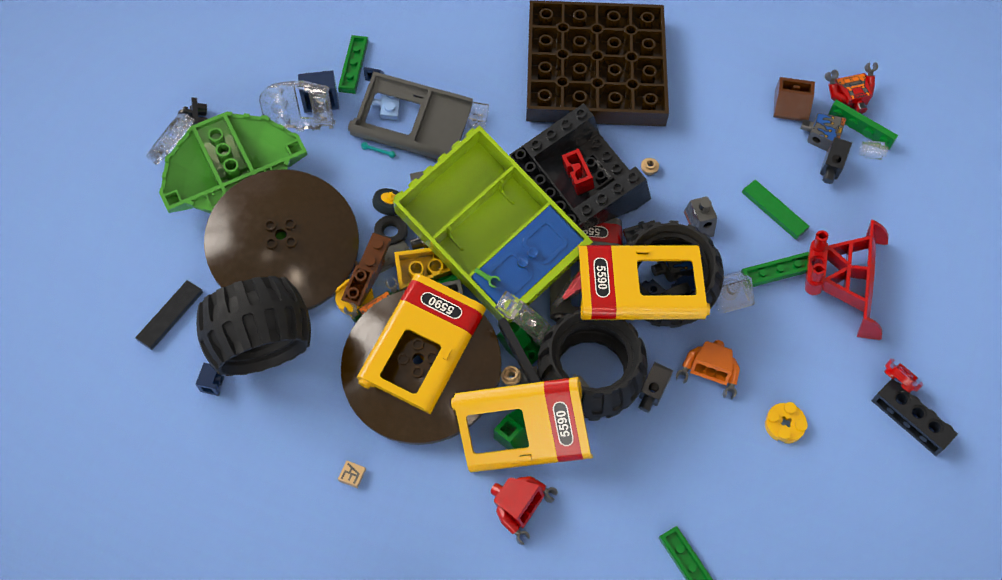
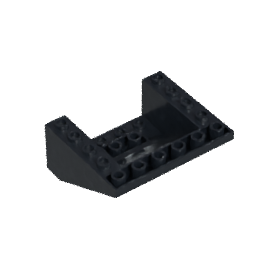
(616, 186)

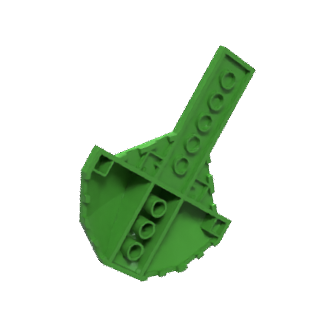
(221, 154)

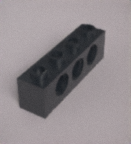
(916, 427)

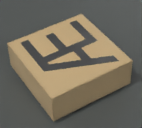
(351, 474)

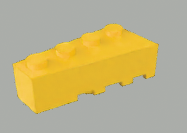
(418, 262)

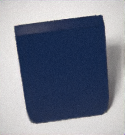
(369, 71)

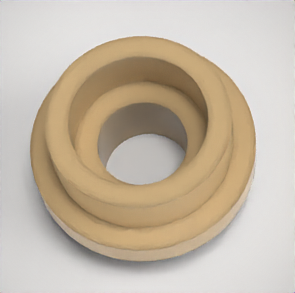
(649, 170)
(508, 371)

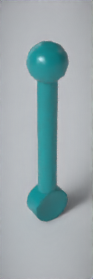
(364, 146)

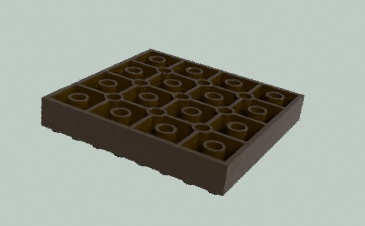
(597, 57)

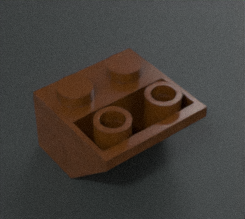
(793, 99)

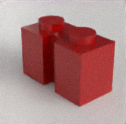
(578, 171)

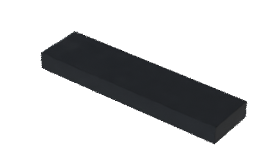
(169, 315)
(517, 351)

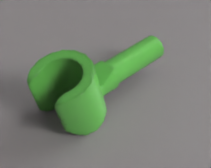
(487, 277)

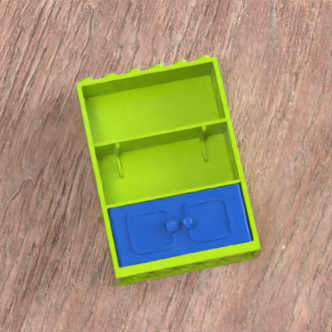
(490, 216)

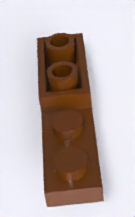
(367, 270)

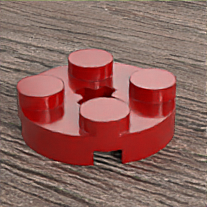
(904, 375)

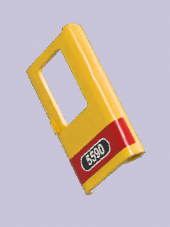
(613, 290)
(435, 315)
(551, 420)

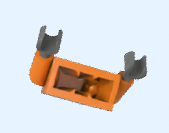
(713, 363)

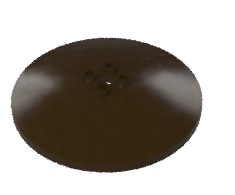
(318, 225)
(393, 418)

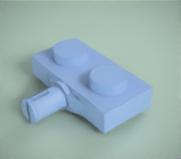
(389, 107)

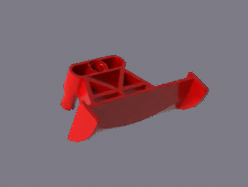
(816, 272)

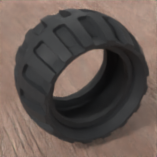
(679, 234)
(253, 325)
(614, 334)

